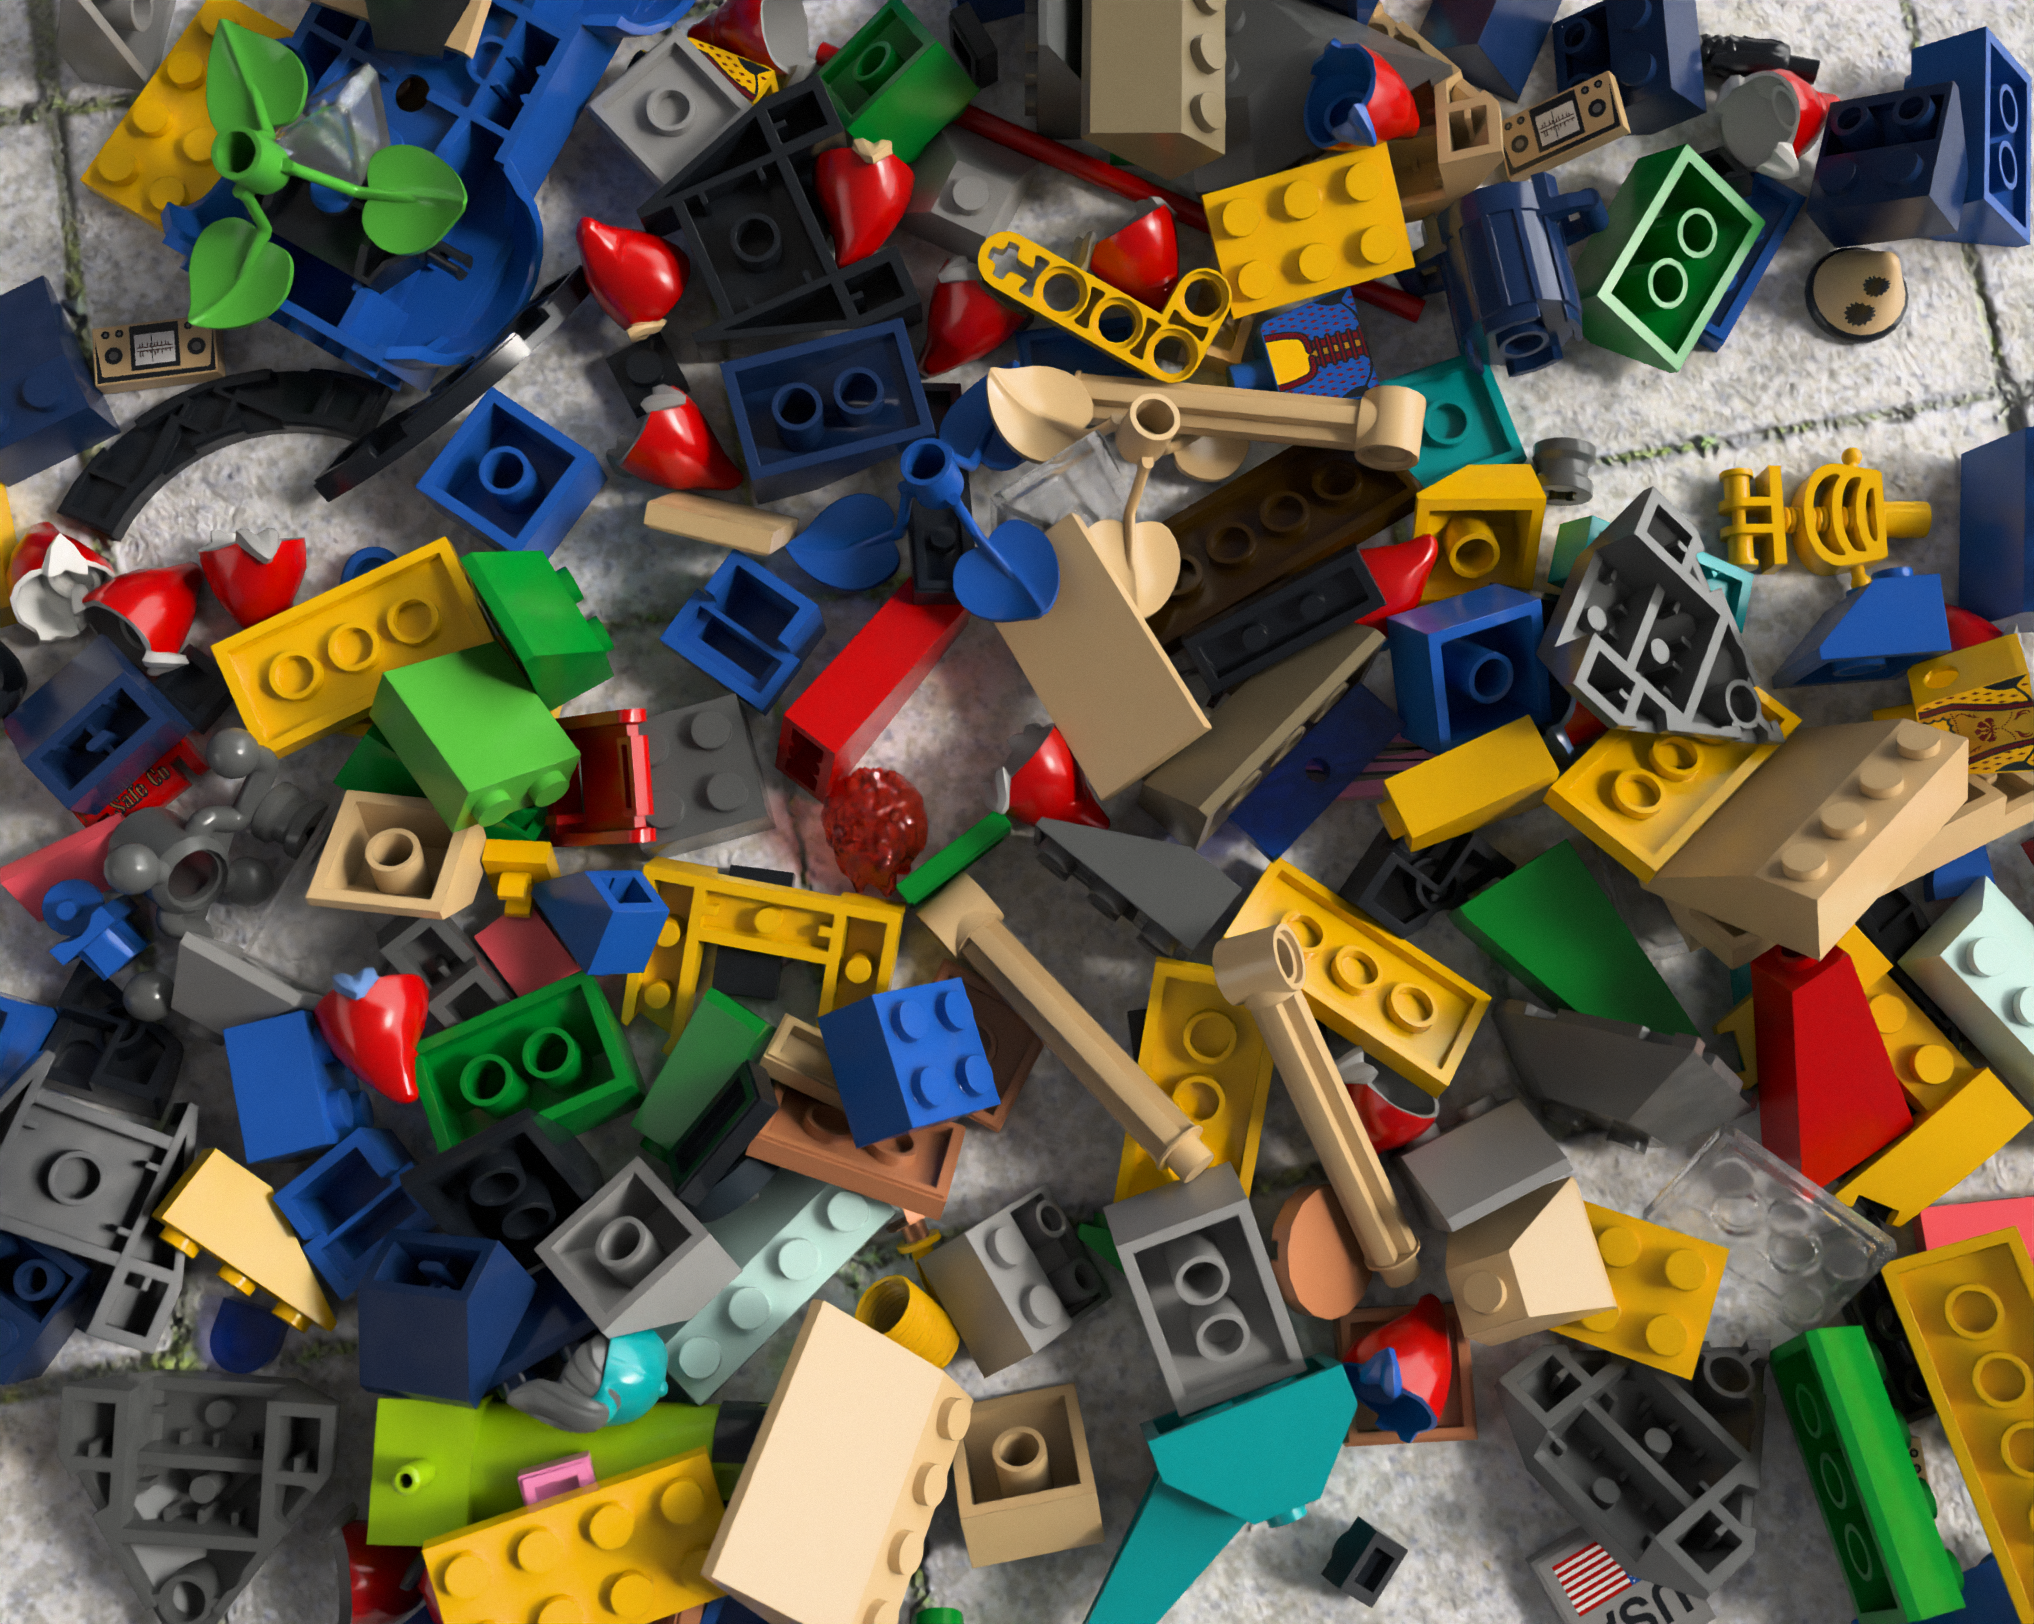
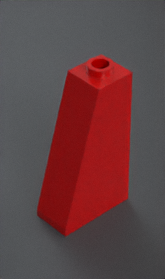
(864, 690)
(1821, 1065)

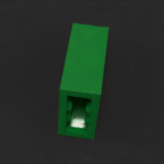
(704, 1059)

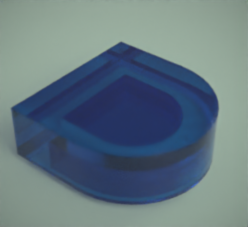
(246, 1336)

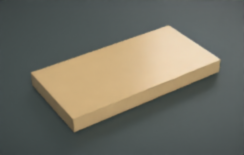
(1103, 670)

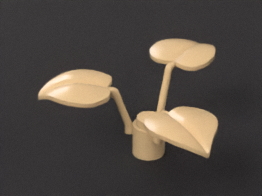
(1048, 409)

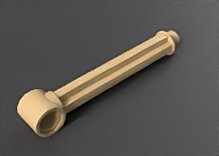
(1380, 427)
(972, 928)
(1266, 976)

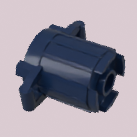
(1508, 270)

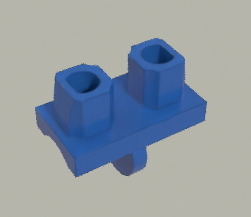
(97, 929)

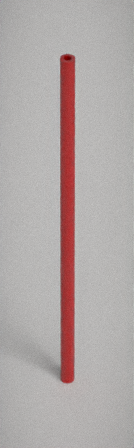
(1132, 187)

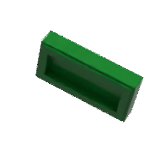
(954, 858)

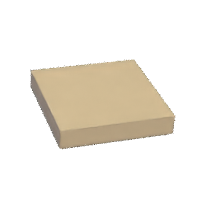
(720, 522)

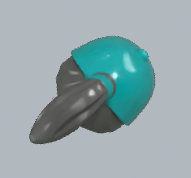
(600, 1385)

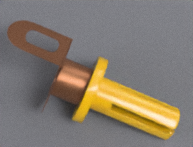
(917, 1241)

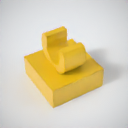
(514, 870)

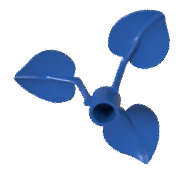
(1000, 581)

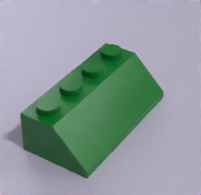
(1865, 1477)

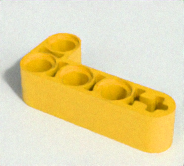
(1097, 296)

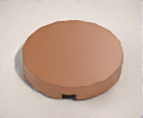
(1318, 1255)

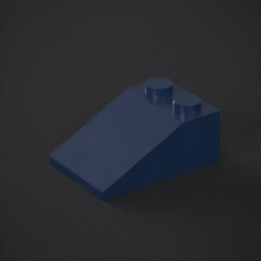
(45, 386)
(826, 408)

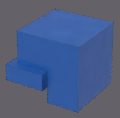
(747, 631)
(351, 1204)

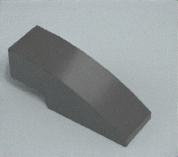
(453, 969)

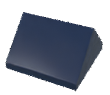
(1491, 39)

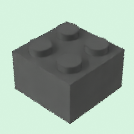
(704, 778)

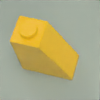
(1469, 786)

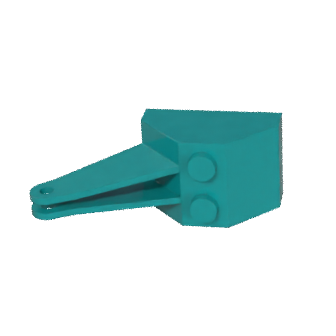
(1215, 1473)

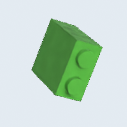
(474, 735)

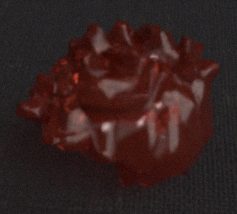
(875, 827)

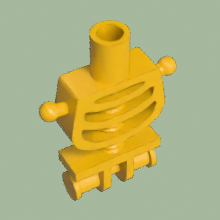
(1849, 533)

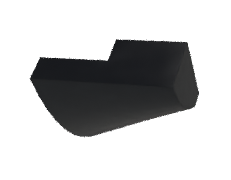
(1409, 887)
(108, 1052)

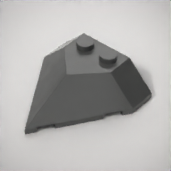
(1269, 77)
(1648, 636)
(1620, 1076)
(1646, 1457)
(196, 1476)

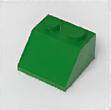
(896, 83)
(541, 622)

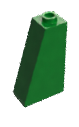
(1570, 944)

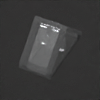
(340, 127)

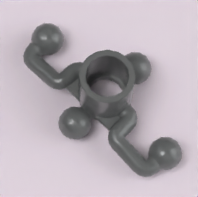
(187, 862)

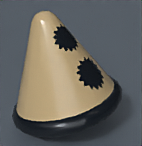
(1857, 294)

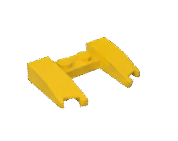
(847, 933)
(1959, 1108)

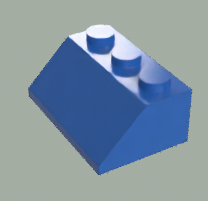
(1996, 131)
(1998, 531)

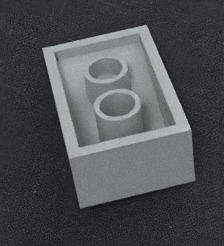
(114, 39)
(1205, 1288)

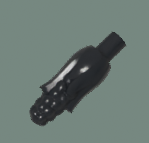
(1749, 55)

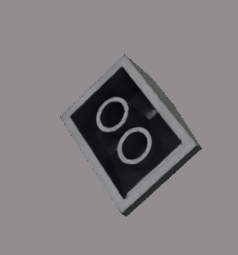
(508, 1183)

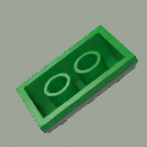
(1663, 258)
(542, 1052)

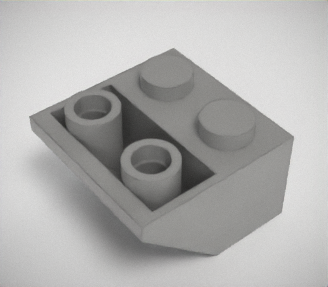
(1015, 1280)

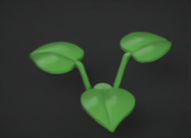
(233, 267)

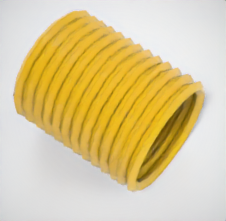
(909, 1318)

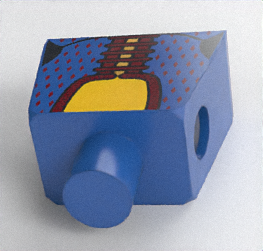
(1310, 352)

